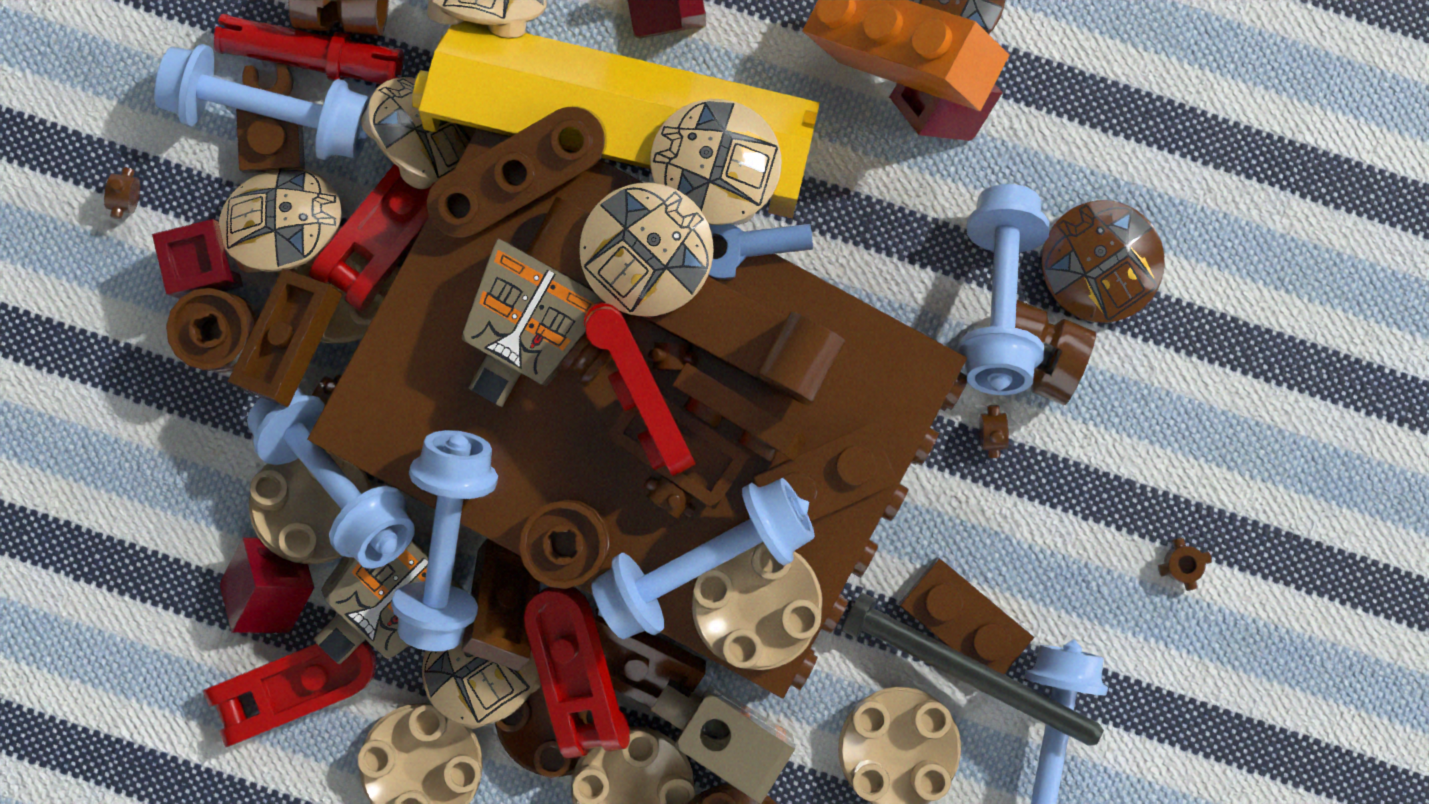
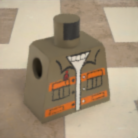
(523, 321)
(364, 603)
(746, 757)

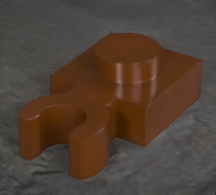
(267, 141)

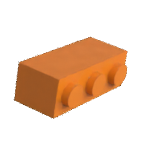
(910, 46)

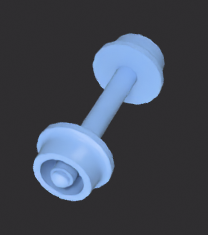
(187, 84)
(1003, 356)
(454, 468)
(370, 523)
(630, 598)
(1067, 672)

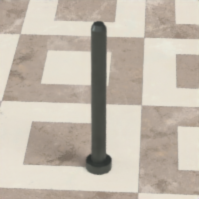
(1003, 688)

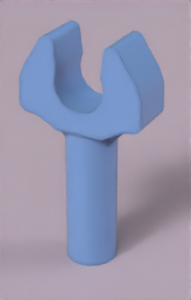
(756, 243)

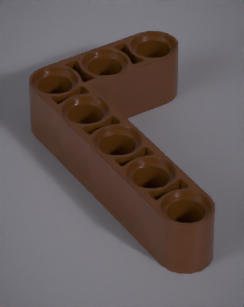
(776, 350)

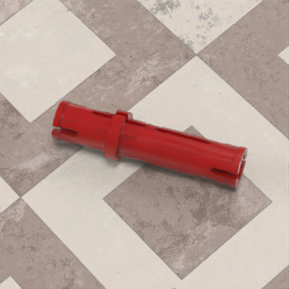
(326, 54)

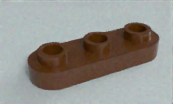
(546, 165)

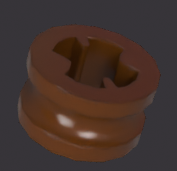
(586, 360)

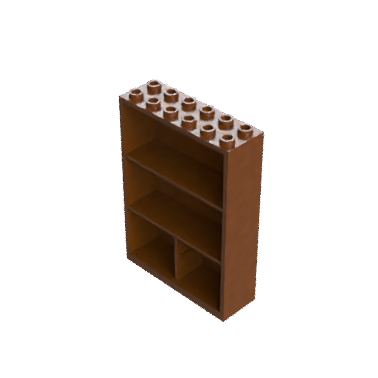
(552, 441)

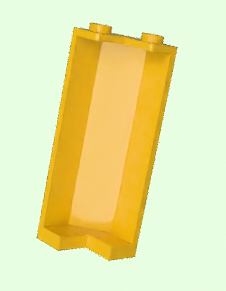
(521, 79)

